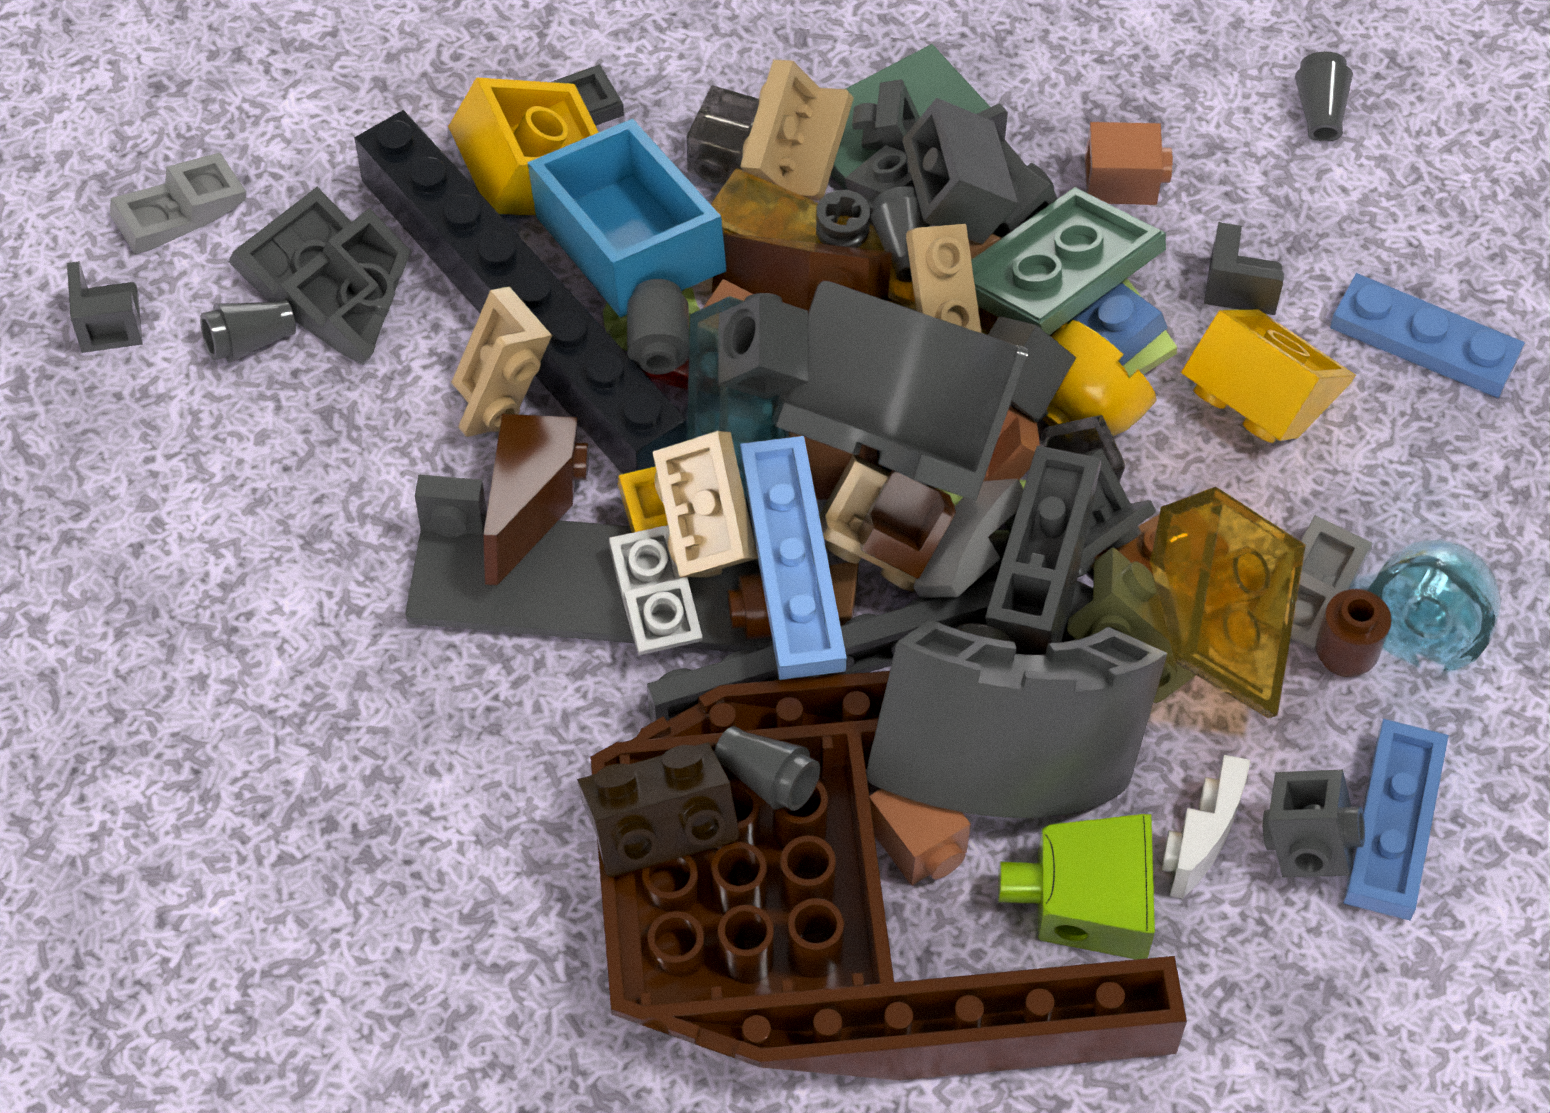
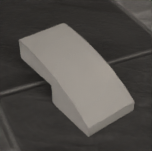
(190, 198)
(965, 547)
(1329, 567)

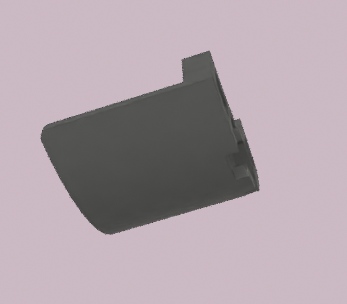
(904, 386)
(1009, 730)

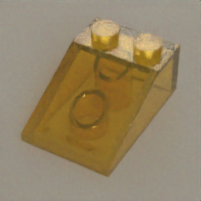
(1228, 594)

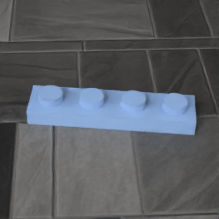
(792, 558)

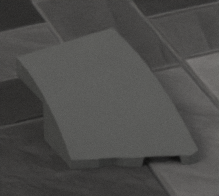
(329, 271)

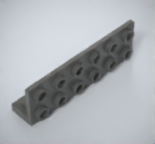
(556, 590)

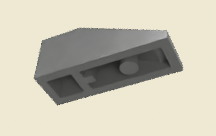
(1044, 550)

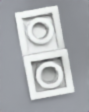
(652, 592)
(1205, 829)

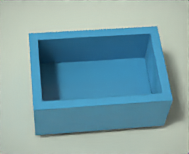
(626, 214)

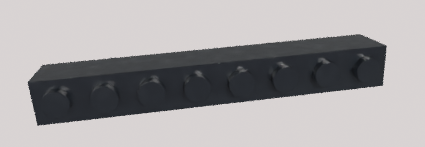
(483, 253)

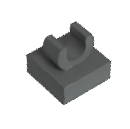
(889, 119)

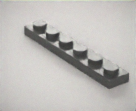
(866, 638)

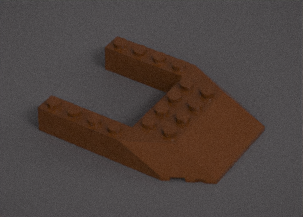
(784, 934)

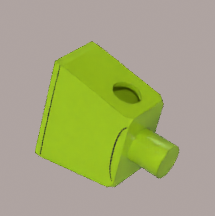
(1090, 885)

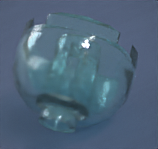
(1442, 596)

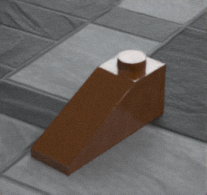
(797, 267)
(529, 486)

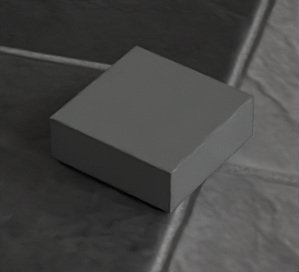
(597, 94)

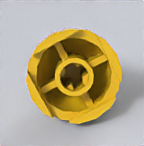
(1097, 383)

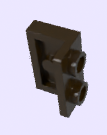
(660, 808)

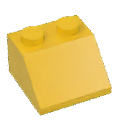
(513, 123)
(1264, 374)

